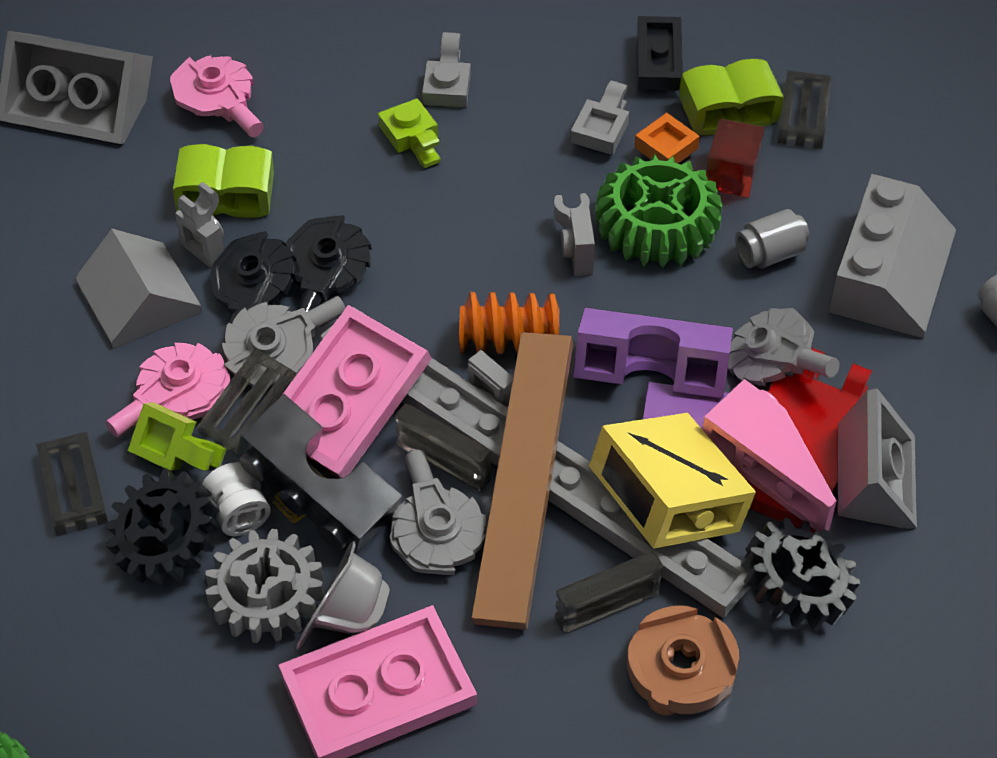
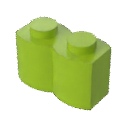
(736, 93)
(238, 175)

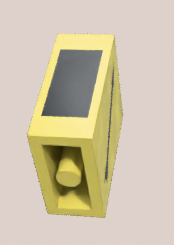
(671, 479)

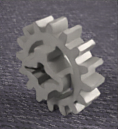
(262, 582)

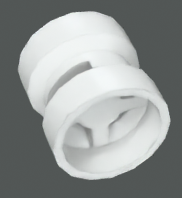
(239, 503)

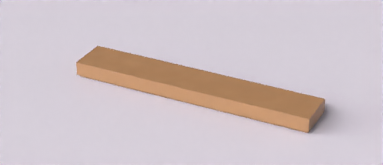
(523, 482)

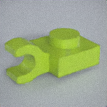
(411, 128)
(168, 440)

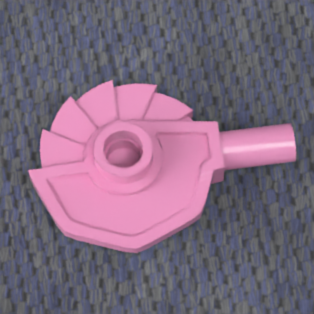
(216, 88)
(177, 378)

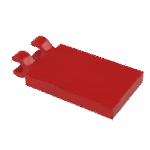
(816, 414)

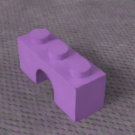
(620, 343)

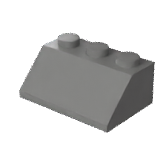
(72, 86)
(893, 258)

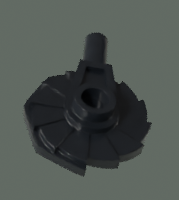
(328, 258)
(253, 272)

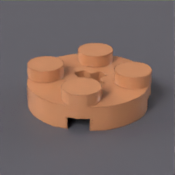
(676, 688)

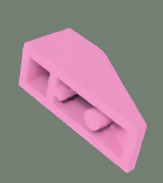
(770, 453)

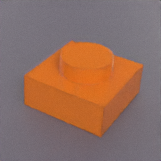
(666, 139)

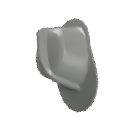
(353, 600)

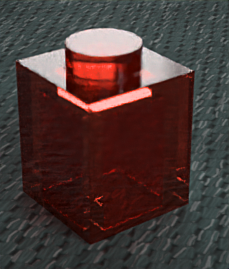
(735, 157)

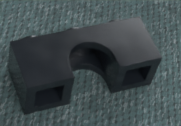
(341, 508)

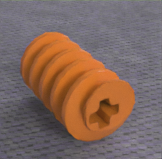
(506, 321)

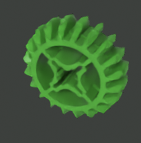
(656, 224)

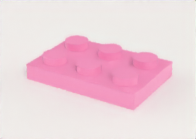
(355, 386)
(377, 685)

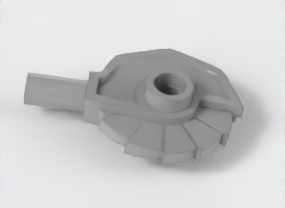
(276, 333)
(776, 344)
(435, 525)

